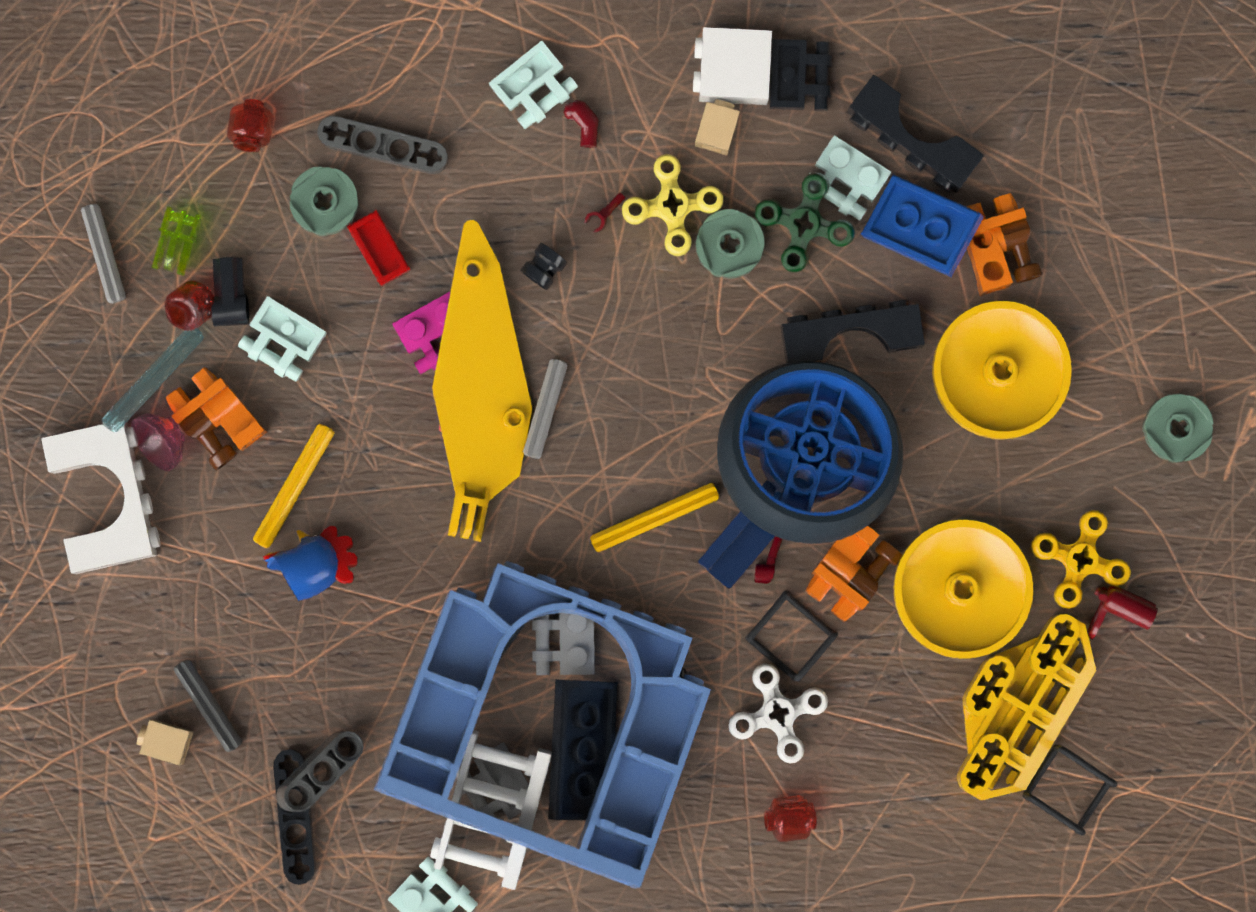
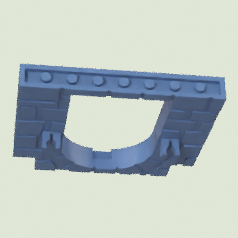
(646, 751)

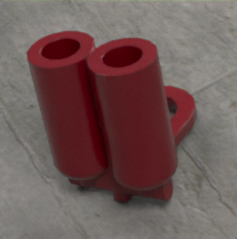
(1124, 605)

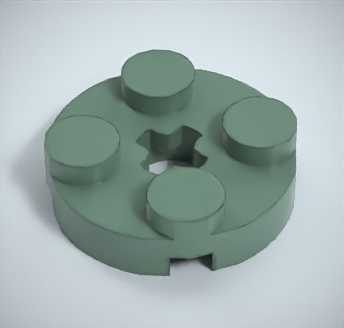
(328, 181)
(739, 227)
(1198, 428)

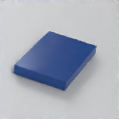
(922, 225)

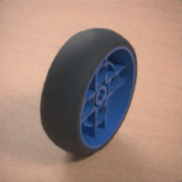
(870, 470)

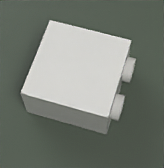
(733, 65)

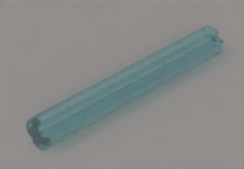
(151, 379)

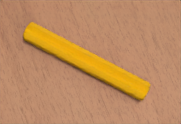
(293, 485)
(654, 517)

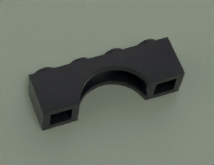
(947, 161)
(895, 327)

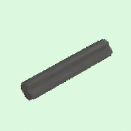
(207, 705)

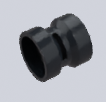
(544, 266)

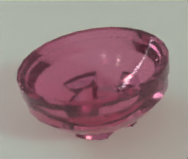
(159, 440)

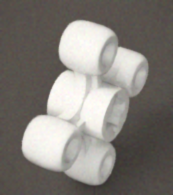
(794, 708)

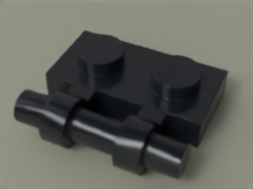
(789, 72)

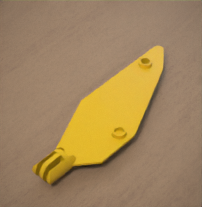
(480, 385)

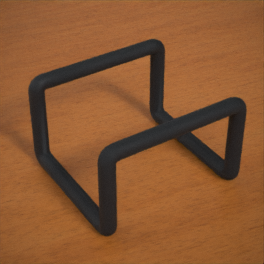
(751, 636)
(1078, 828)

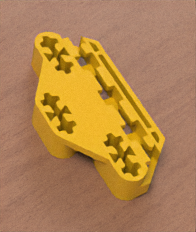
(1019, 700)

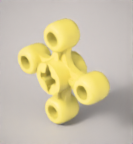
(689, 203)

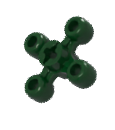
(820, 227)

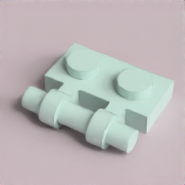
(528, 75)
(853, 170)
(288, 330)
(417, 896)

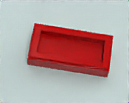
(378, 248)

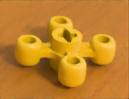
(1096, 564)

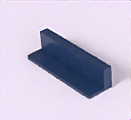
(739, 545)

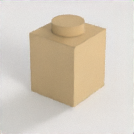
(717, 127)
(164, 741)

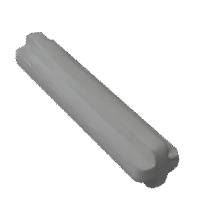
(103, 253)
(545, 408)

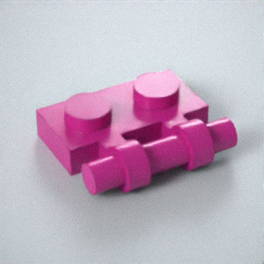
(421, 329)

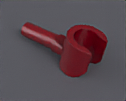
(605, 212)
(765, 572)

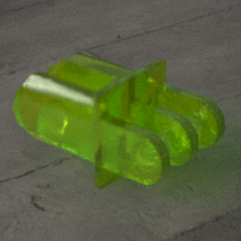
(176, 239)

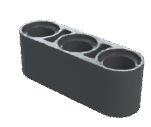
(335, 766)

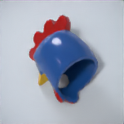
(315, 562)

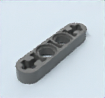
(381, 150)

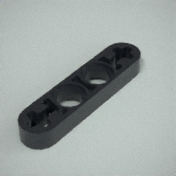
(289, 818)

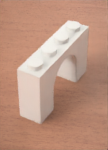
(131, 534)

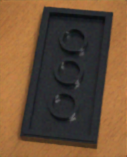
(580, 744)

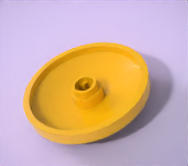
(1001, 370)
(963, 589)

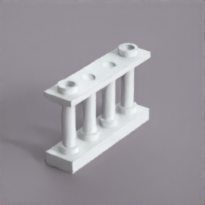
(524, 800)

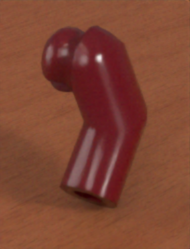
(586, 119)

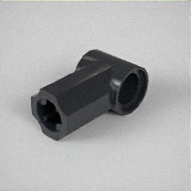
(230, 301)

